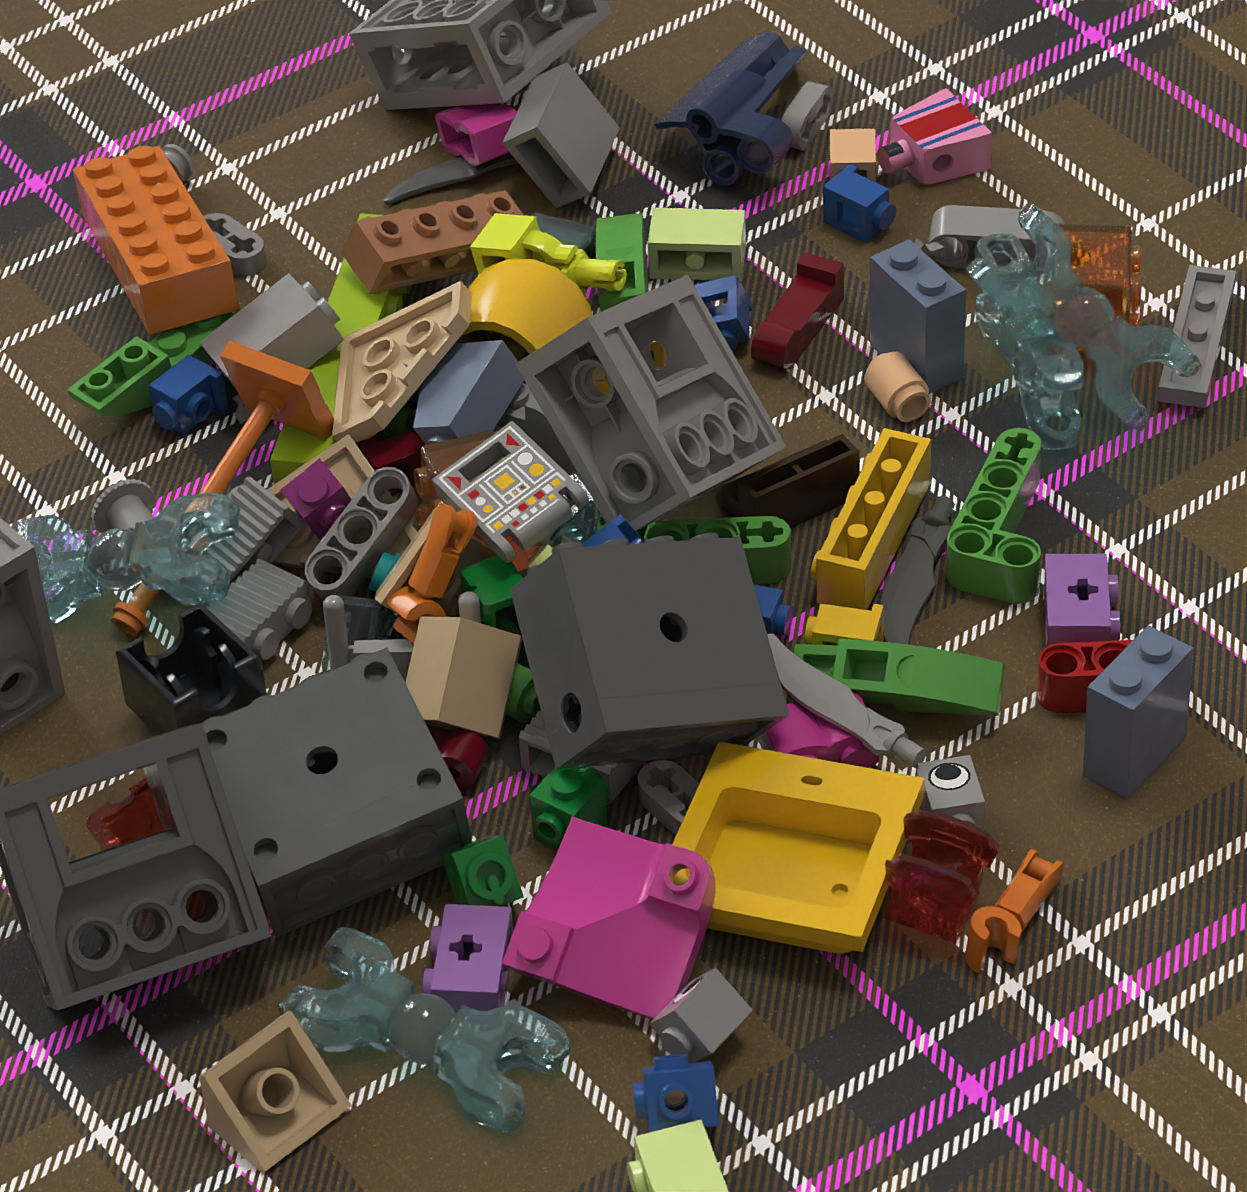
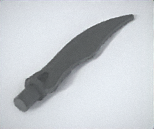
(444, 174)
(913, 575)

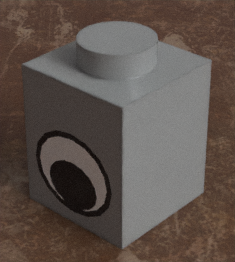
(953, 789)
(700, 1016)

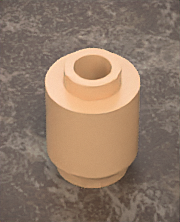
(897, 386)

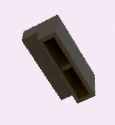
(798, 484)

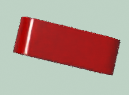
(1069, 669)

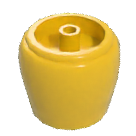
(523, 305)

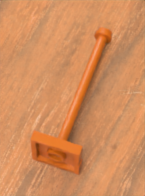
(270, 391)

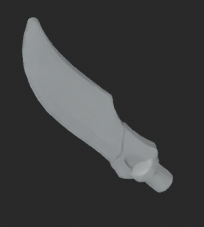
(840, 707)

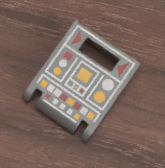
(514, 495)

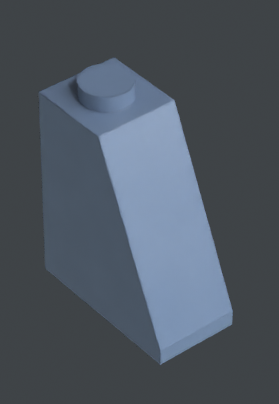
(467, 391)

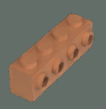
(421, 241)

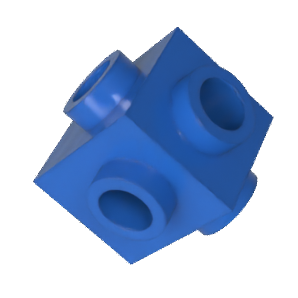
(672, 1074)

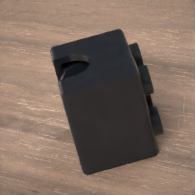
(195, 679)

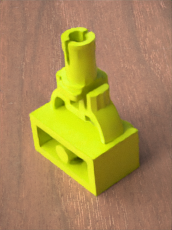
(520, 238)

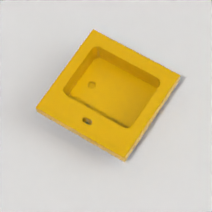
(797, 844)

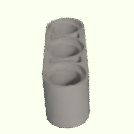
(962, 226)
(362, 512)

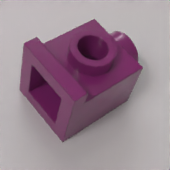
(317, 497)

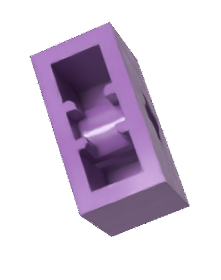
(1080, 599)
(470, 956)

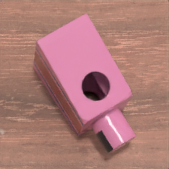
(937, 141)

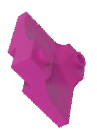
(615, 920)

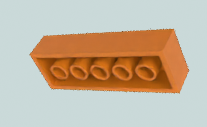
(155, 239)

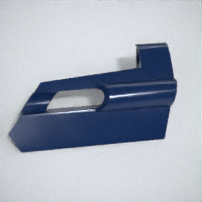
(725, 109)

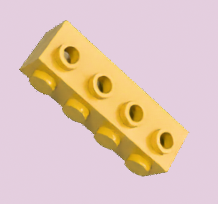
(873, 520)

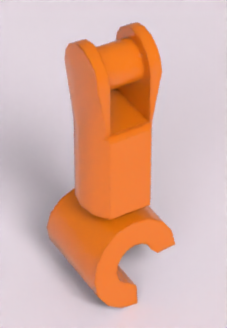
(432, 572)
(1005, 922)

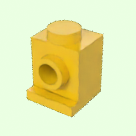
(844, 623)

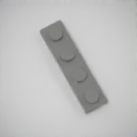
(1201, 327)

